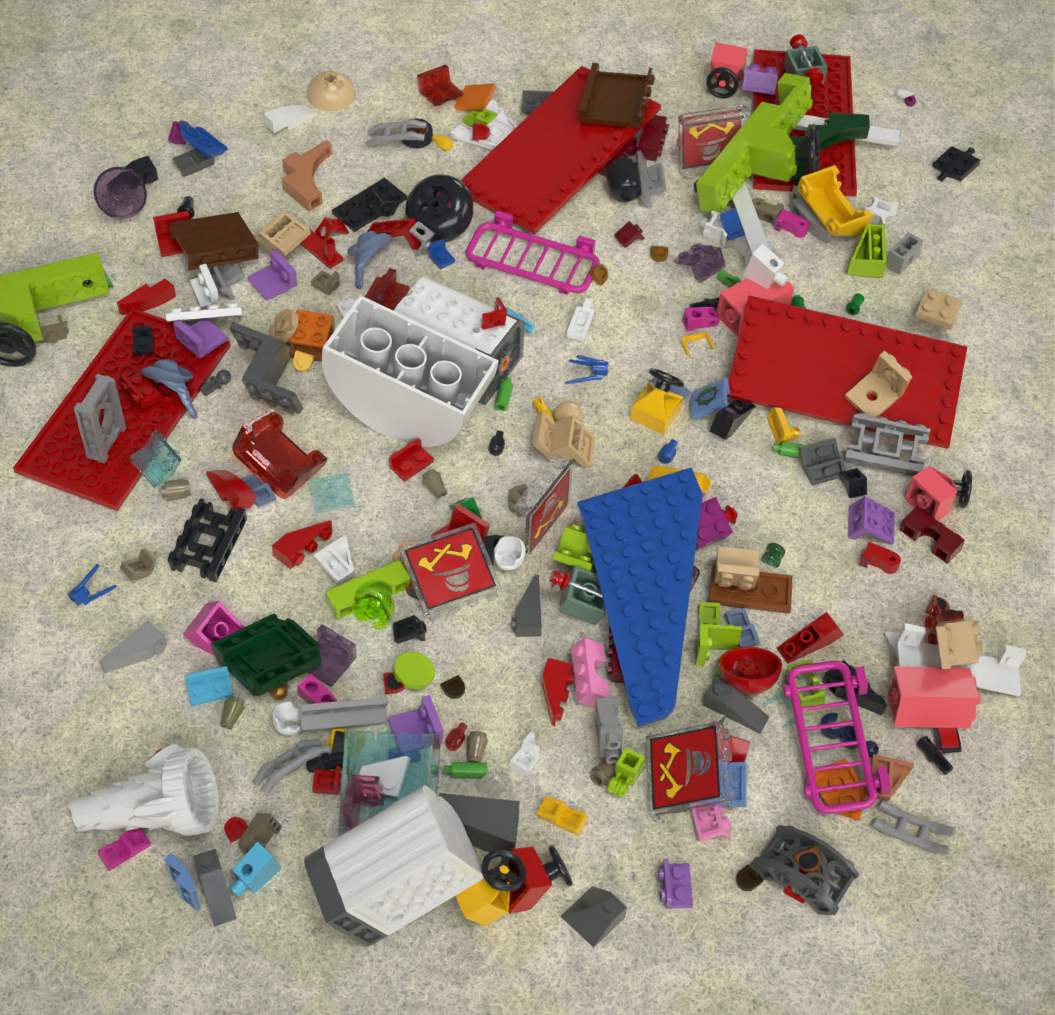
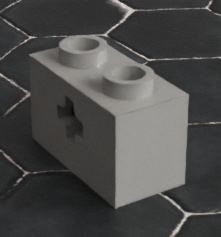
(904, 253)

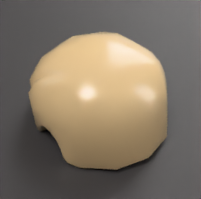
(566, 410)

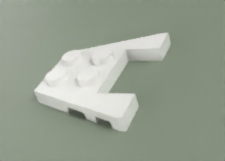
(499, 129)

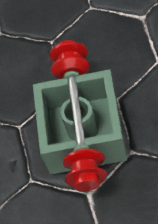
(805, 60)
(580, 594)

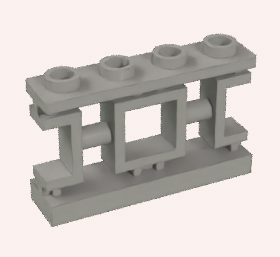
(883, 459)

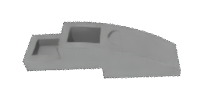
(802, 209)

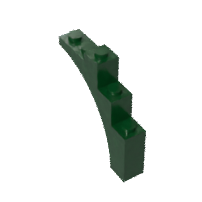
(836, 129)

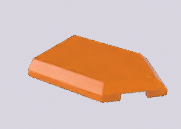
(838, 777)

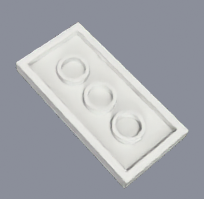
(196, 312)

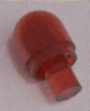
(456, 737)

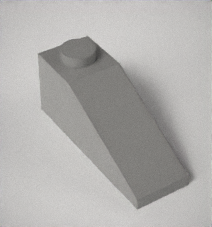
(138, 647)

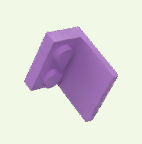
(760, 79)
(274, 278)
(200, 337)
(871, 518)
(418, 721)

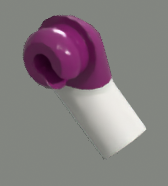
(908, 97)

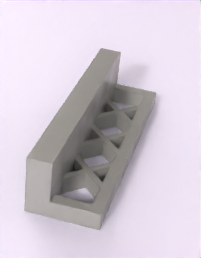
(342, 714)

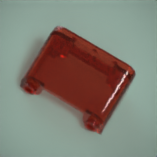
(274, 455)

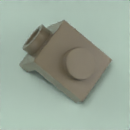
(326, 282)
(55, 332)
(514, 495)
(140, 566)

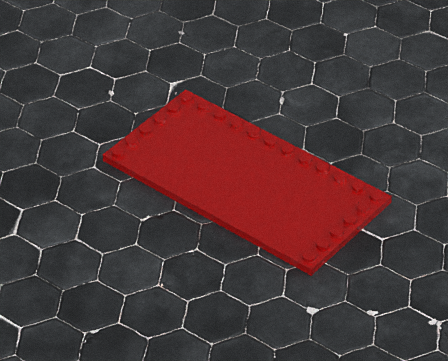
(827, 97)
(548, 157)
(813, 359)
(58, 451)

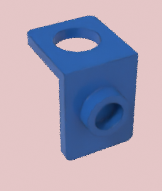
(732, 224)

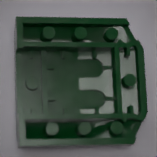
(267, 653)

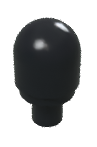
(497, 444)

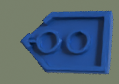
(202, 140)

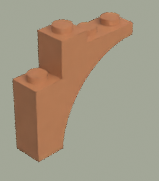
(301, 172)

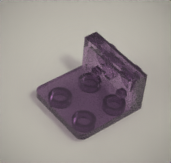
(703, 259)

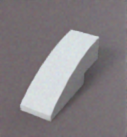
(287, 117)

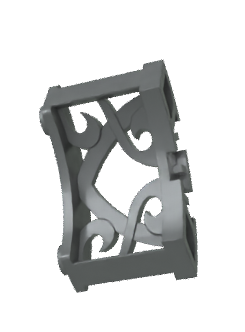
(815, 894)

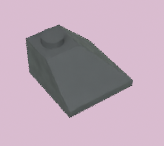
(595, 914)

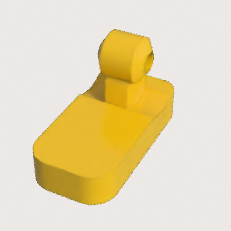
(779, 426)

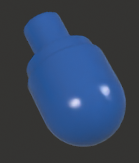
(667, 452)

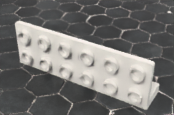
(991, 673)

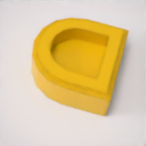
(302, 361)

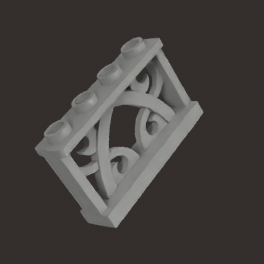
(97, 438)

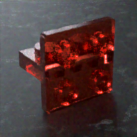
(387, 290)
(937, 615)

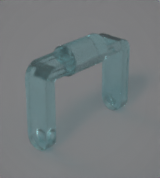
(787, 702)

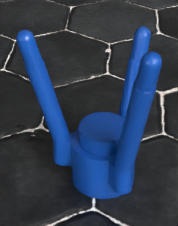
(599, 368)
(80, 592)

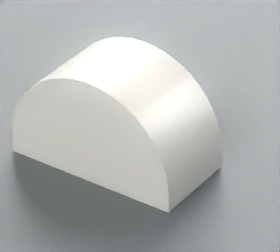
(404, 375)

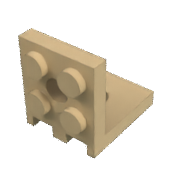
(885, 381)

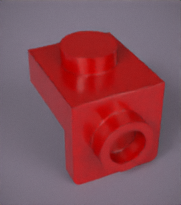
(327, 781)

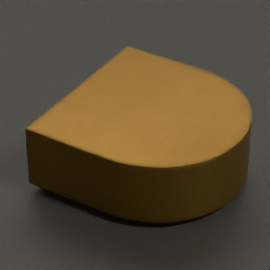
(659, 253)
(599, 274)

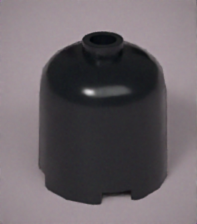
(623, 179)

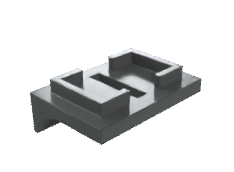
(187, 166)

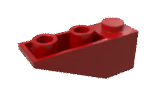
(291, 546)
(811, 638)
(555, 680)

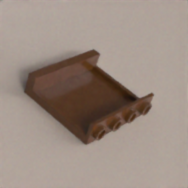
(615, 98)
(214, 240)

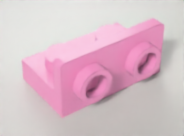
(711, 822)

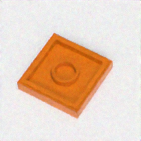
(475, 97)

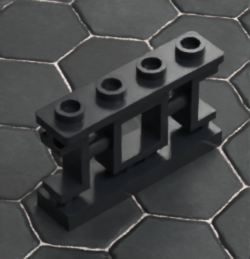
(221, 547)

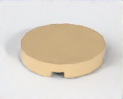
(285, 325)

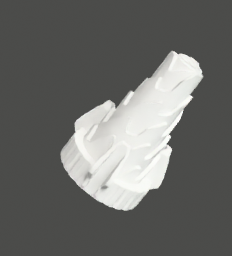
(173, 795)

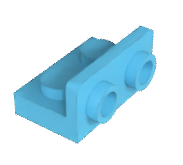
(208, 686)

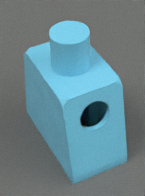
(254, 870)

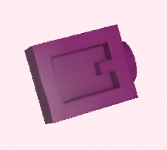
(175, 133)

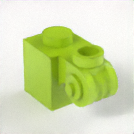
(626, 772)

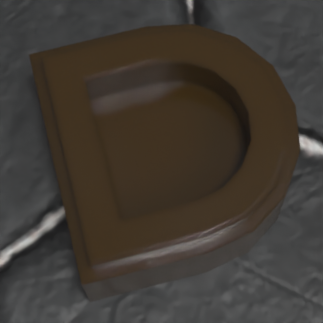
(454, 687)
(748, 879)

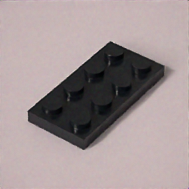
(355, 212)

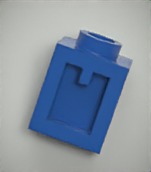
(440, 254)

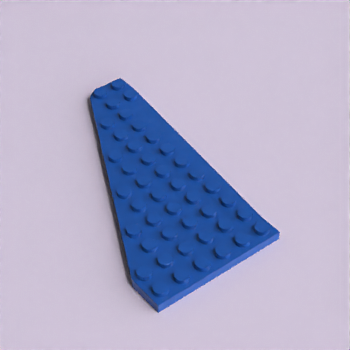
(644, 566)

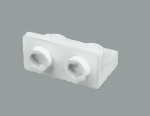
(204, 287)

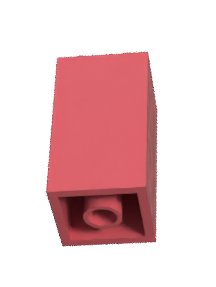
(734, 300)
(933, 697)

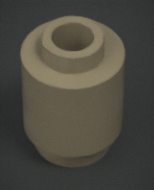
(175, 489)

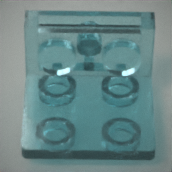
(156, 460)

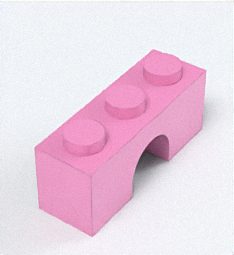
(587, 657)

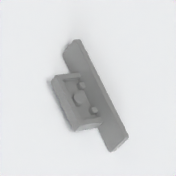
(651, 179)
(226, 276)

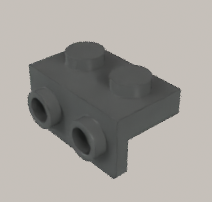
(532, 99)

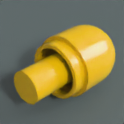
(443, 142)

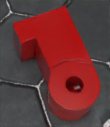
(881, 558)

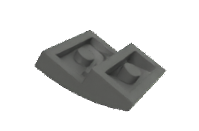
(821, 461)

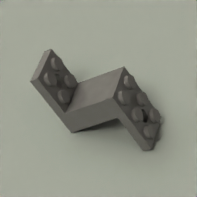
(266, 368)

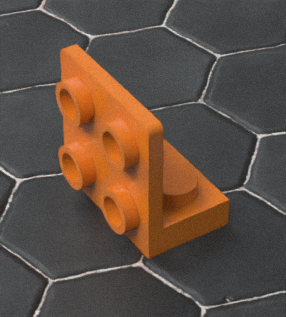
(312, 329)

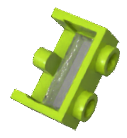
(809, 697)

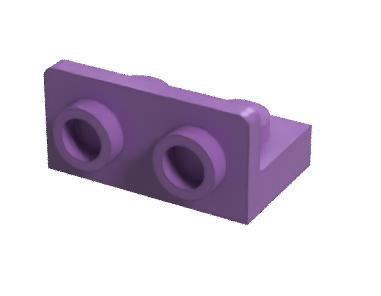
(676, 884)

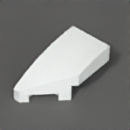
(526, 756)

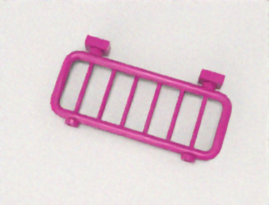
(503, 224)
(858, 681)

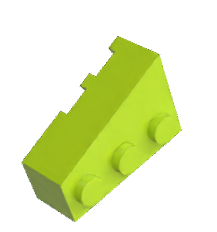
(870, 253)

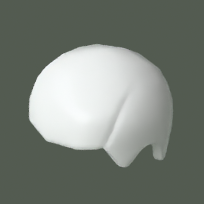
(284, 713)

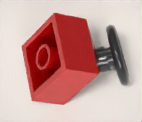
(538, 877)

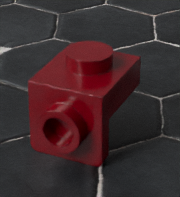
(629, 234)

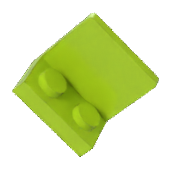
(715, 637)

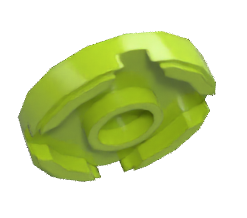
(414, 670)

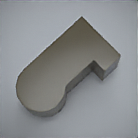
(767, 211)
(260, 831)

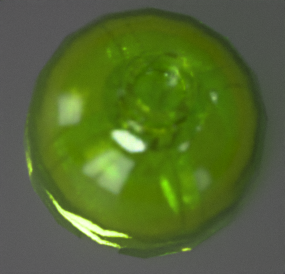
(373, 604)

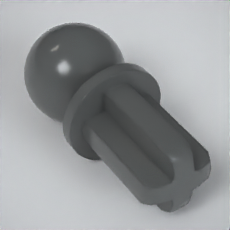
(223, 377)

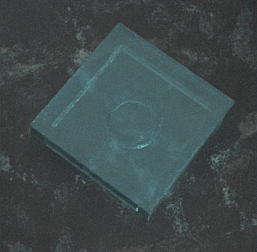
(331, 493)

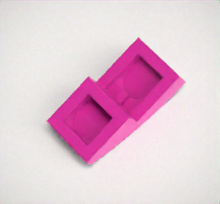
(125, 848)

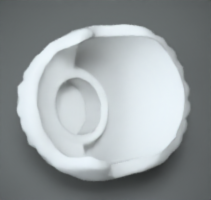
(509, 553)

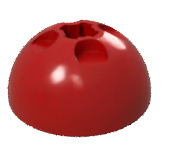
(750, 669)

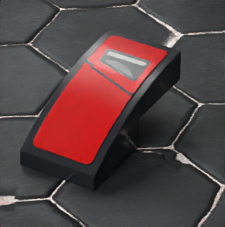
(948, 739)

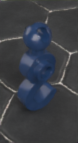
(846, 734)

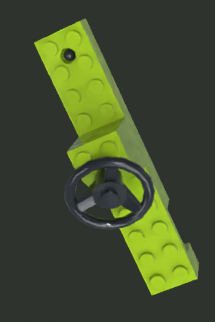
(763, 146)
(43, 288)

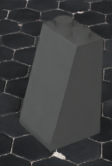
(487, 821)

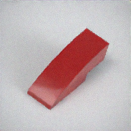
(147, 297)
(232, 488)

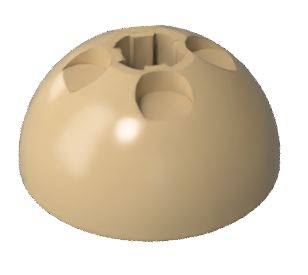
(330, 91)

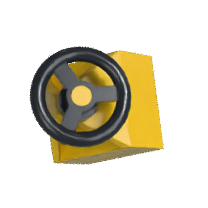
(657, 404)
(491, 896)

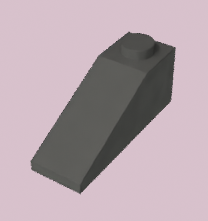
(529, 612)
(730, 702)
(214, 887)

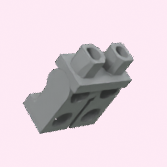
(608, 729)

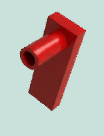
(398, 228)
(322, 249)

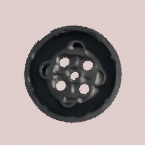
(452, 220)

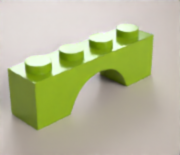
(390, 578)

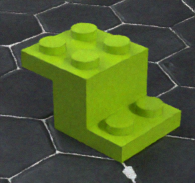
(575, 548)

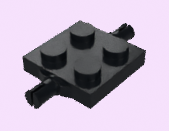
(956, 163)

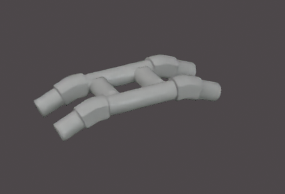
(403, 135)
(312, 749)
(925, 826)

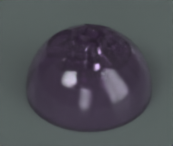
(128, 189)

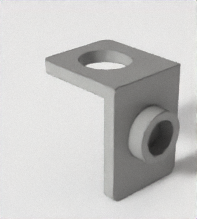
(424, 238)

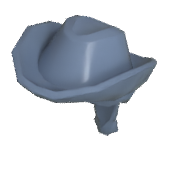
(365, 249)
(173, 377)

